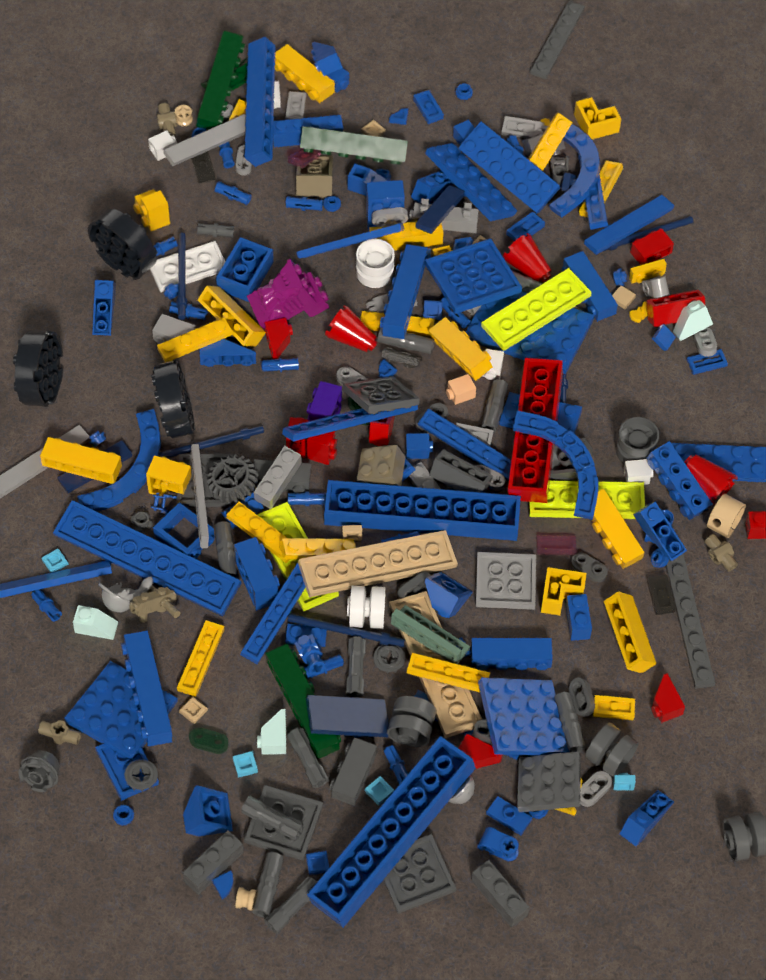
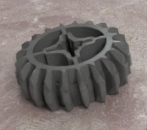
(241, 471)

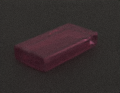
(303, 158)
(556, 545)

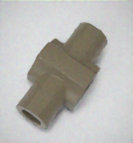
(166, 119)
(721, 552)
(67, 735)

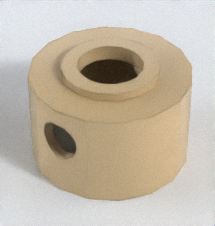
(729, 513)

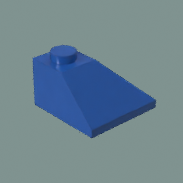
(446, 594)
(207, 812)

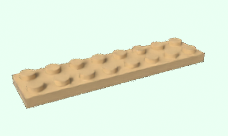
(377, 563)
(454, 704)

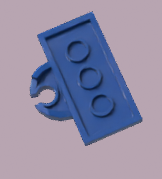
(567, 415)

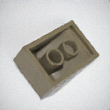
(315, 178)

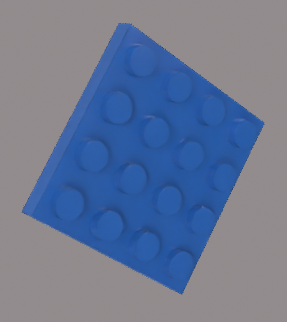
(473, 276)
(109, 712)
(522, 716)

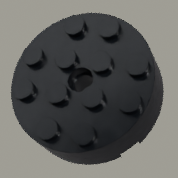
(122, 243)
(38, 368)
(173, 399)

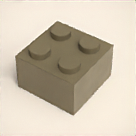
(381, 465)

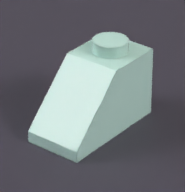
(692, 320)
(94, 623)
(273, 735)

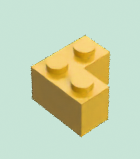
(596, 122)
(153, 209)
(167, 476)
(558, 586)

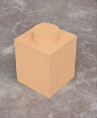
(461, 389)

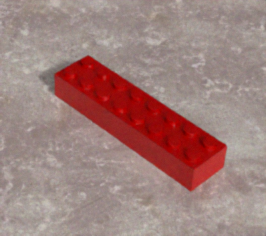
(532, 454)

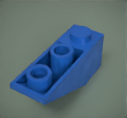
(325, 58)
(360, 176)
(431, 187)
(103, 307)
(226, 353)
(660, 531)
(646, 817)

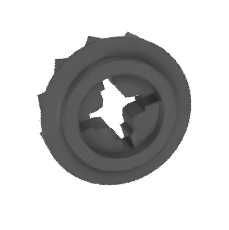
(383, 652)
(148, 770)

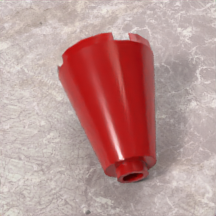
(528, 259)
(351, 331)
(711, 477)

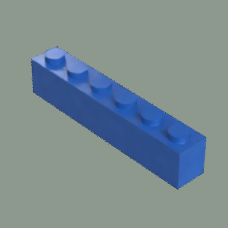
(404, 291)
(147, 689)

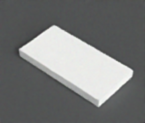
(200, 263)

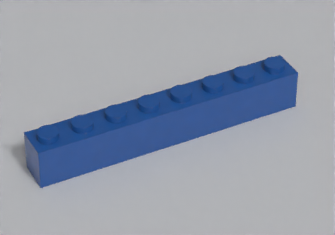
(260, 102)

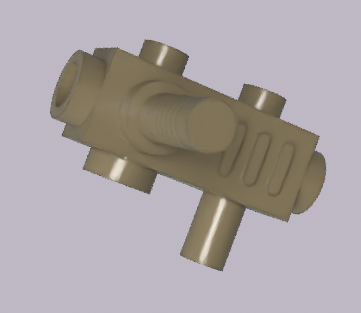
(156, 600)

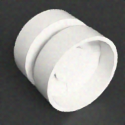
(375, 263)
(361, 606)

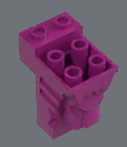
(289, 295)

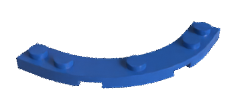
(588, 175)
(574, 450)
(136, 476)

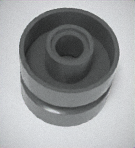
(636, 439)
(411, 721)
(606, 746)
(745, 836)

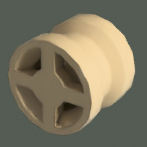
(186, 112)
(245, 898)

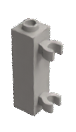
(458, 219)

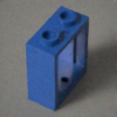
(170, 521)

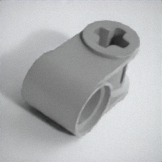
(655, 287)

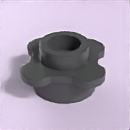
(141, 516)

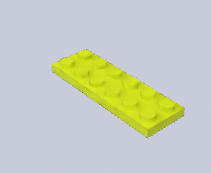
(536, 309)
(563, 495)
(285, 522)

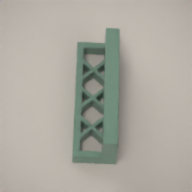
(428, 637)

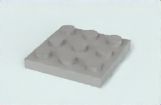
(506, 580)

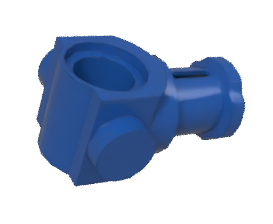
(311, 654)

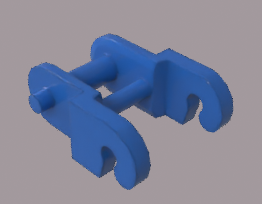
(157, 496)

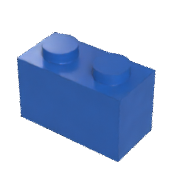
(578, 617)

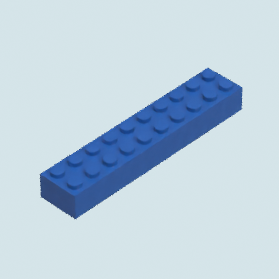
(422, 510)
(391, 831)

